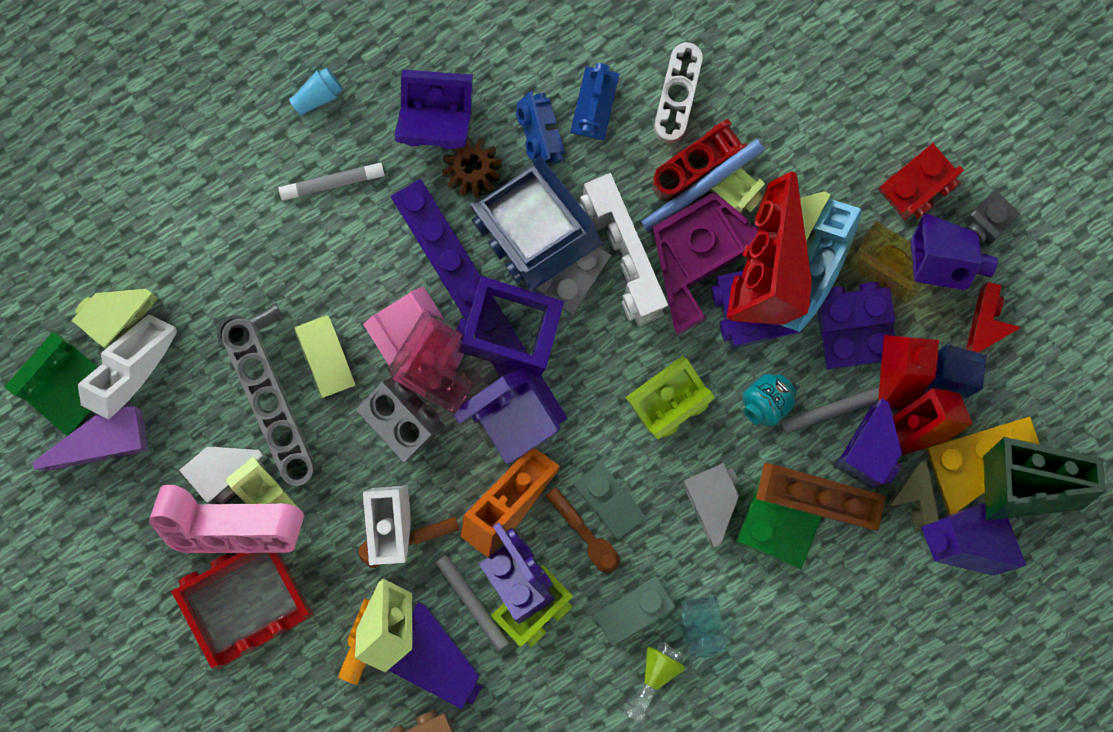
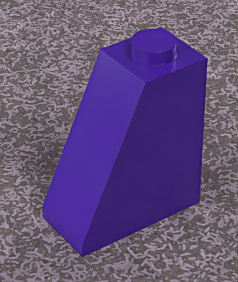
(974, 543)
(437, 661)

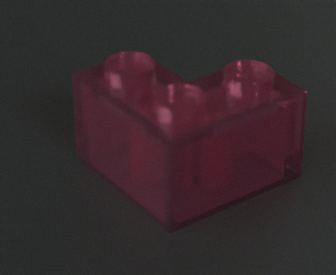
(423, 363)

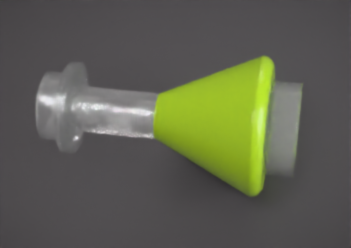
(661, 667)

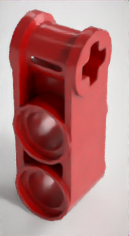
(715, 147)

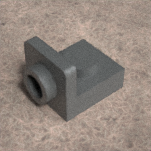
(991, 217)

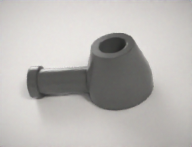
(260, 321)

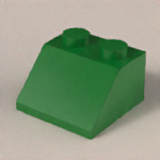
(777, 531)

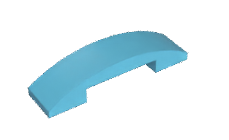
(827, 253)

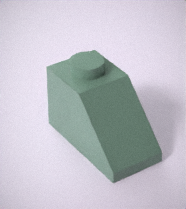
(634, 611)

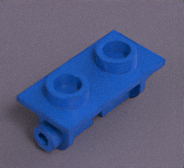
(595, 102)
(534, 114)

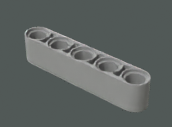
(268, 419)

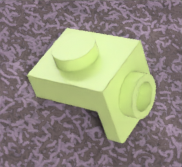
(740, 191)

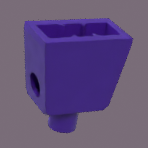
(948, 254)

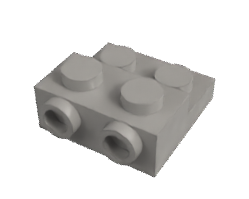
(575, 281)

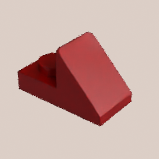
(984, 329)

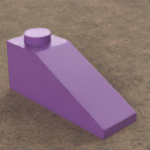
(98, 441)

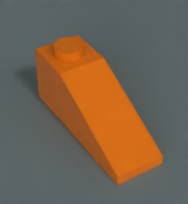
(507, 501)

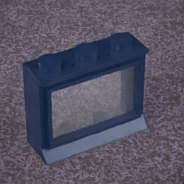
(535, 226)

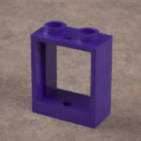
(534, 363)

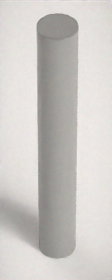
(830, 411)
(472, 602)

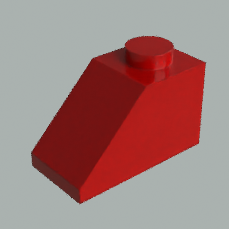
(906, 369)
(931, 420)

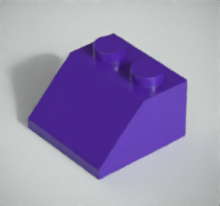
(873, 448)

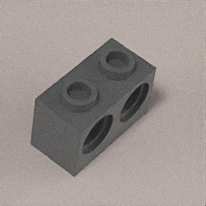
(395, 424)

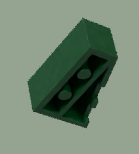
(1038, 480)

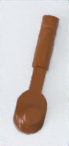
(418, 536)
(598, 549)

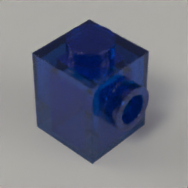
(959, 371)

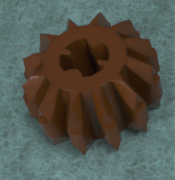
(478, 178)

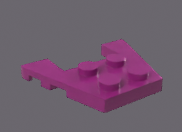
(696, 246)

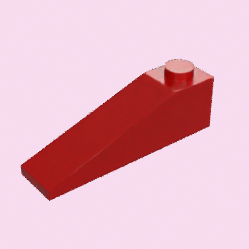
(777, 268)

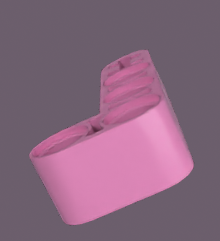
(223, 527)

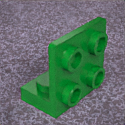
(51, 382)

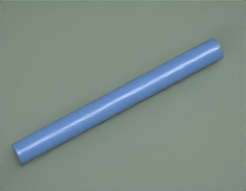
(704, 184)

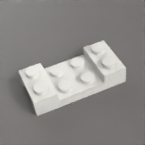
(605, 207)

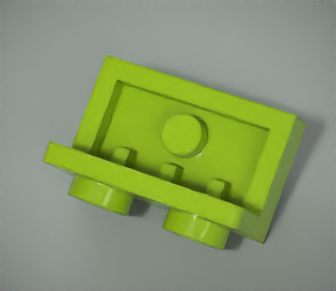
(670, 398)
(531, 629)

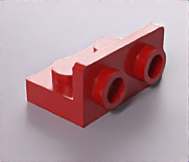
(921, 181)

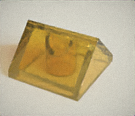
(888, 260)

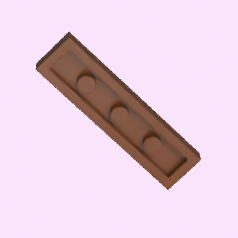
(820, 497)

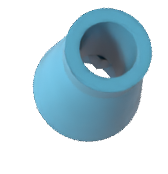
(317, 91)

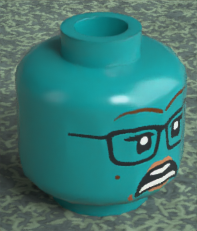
(769, 399)

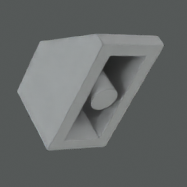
(713, 500)

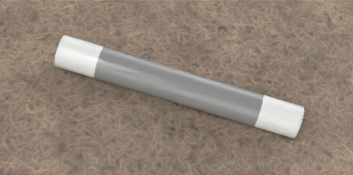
(331, 181)

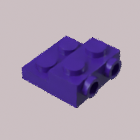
(855, 325)
(743, 333)

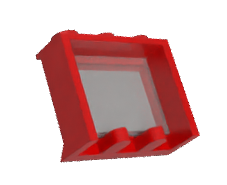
(240, 604)

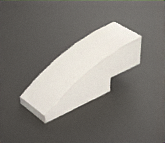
(126, 366)

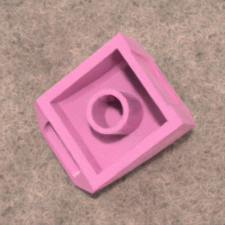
(394, 323)

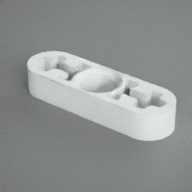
(693, 71)

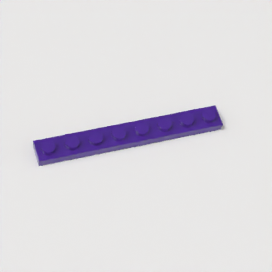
(458, 274)

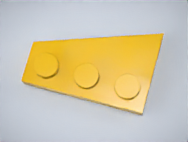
(960, 462)

